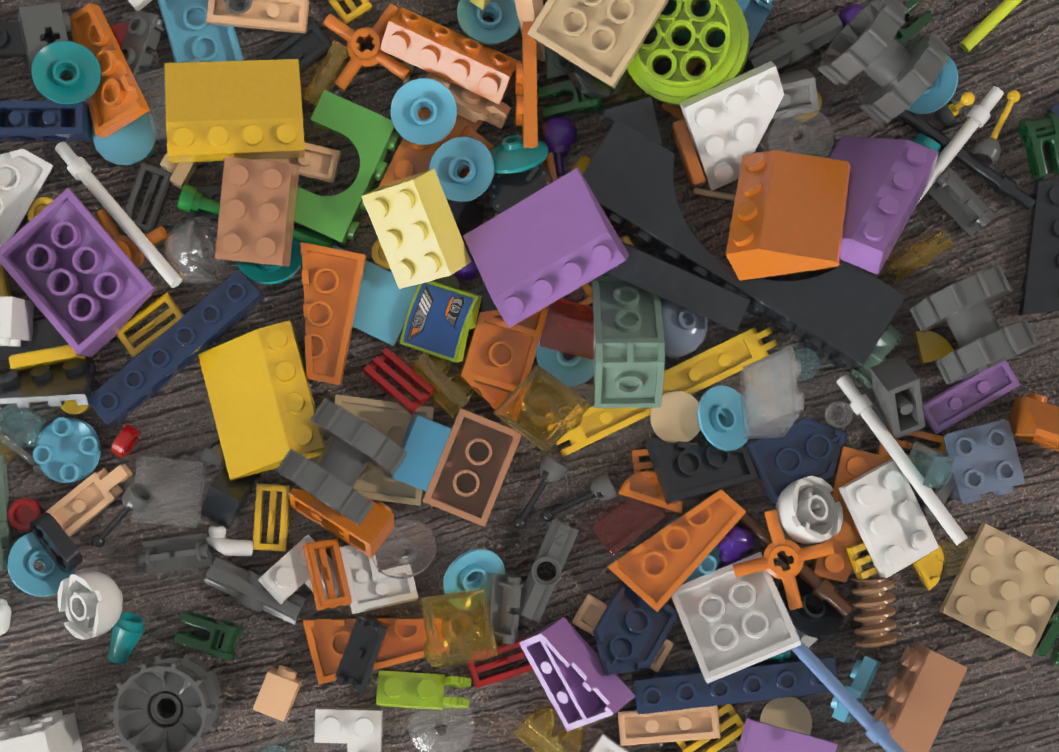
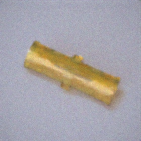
(326, 72)
(919, 255)

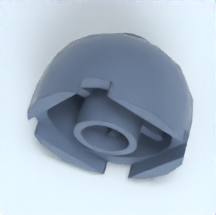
(682, 329)

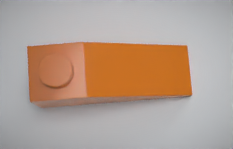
(365, 538)

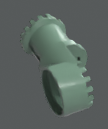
(877, 356)

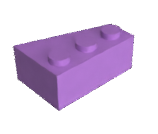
(573, 675)

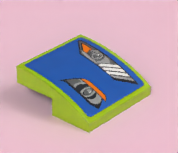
(440, 320)

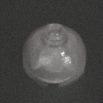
(192, 250)

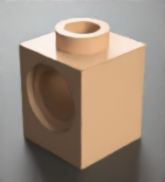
(278, 692)

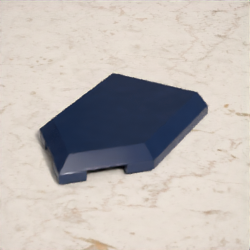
(803, 452)
(631, 632)

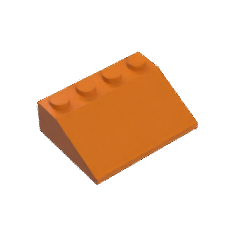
(787, 214)
(1035, 421)

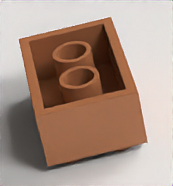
(257, 211)
(472, 467)
(920, 697)

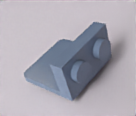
(983, 461)

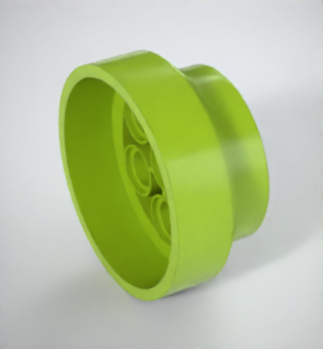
(721, 62)

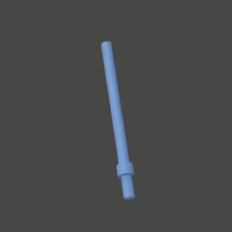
(876, 730)

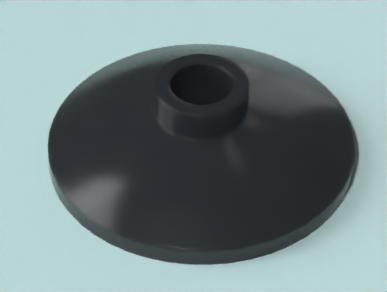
(822, 618)

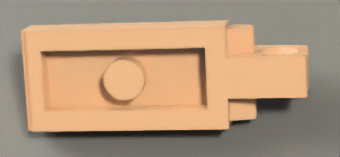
(474, 106)
(89, 498)

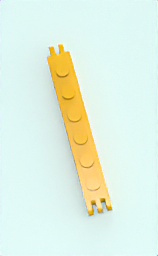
(687, 377)

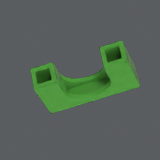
(373, 138)

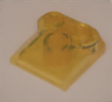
(542, 409)
(458, 628)

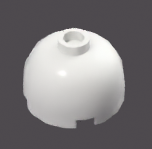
(809, 511)
(90, 603)

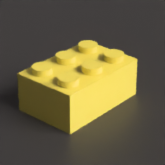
(416, 229)

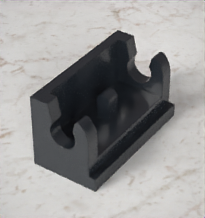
(362, 652)

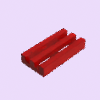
(405, 370)
(474, 670)

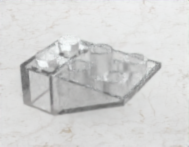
(771, 395)

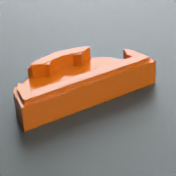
(646, 488)

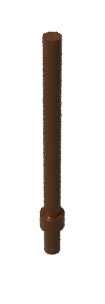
(821, 588)

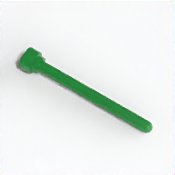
(194, 200)

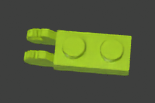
(419, 690)

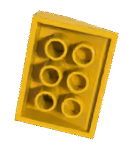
(233, 110)
(261, 400)

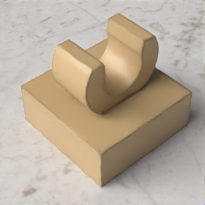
(181, 171)

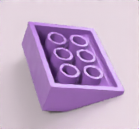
(882, 194)
(545, 247)
(75, 274)

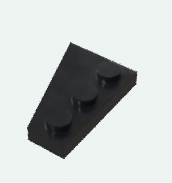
(698, 470)

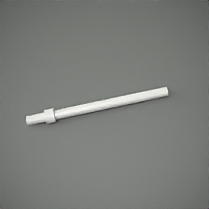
(975, 118)
(82, 171)
(862, 406)

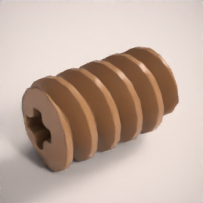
(875, 612)

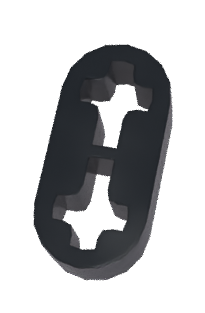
(56, 542)

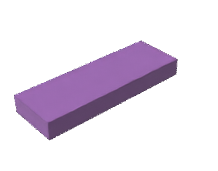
(968, 396)
(770, 738)

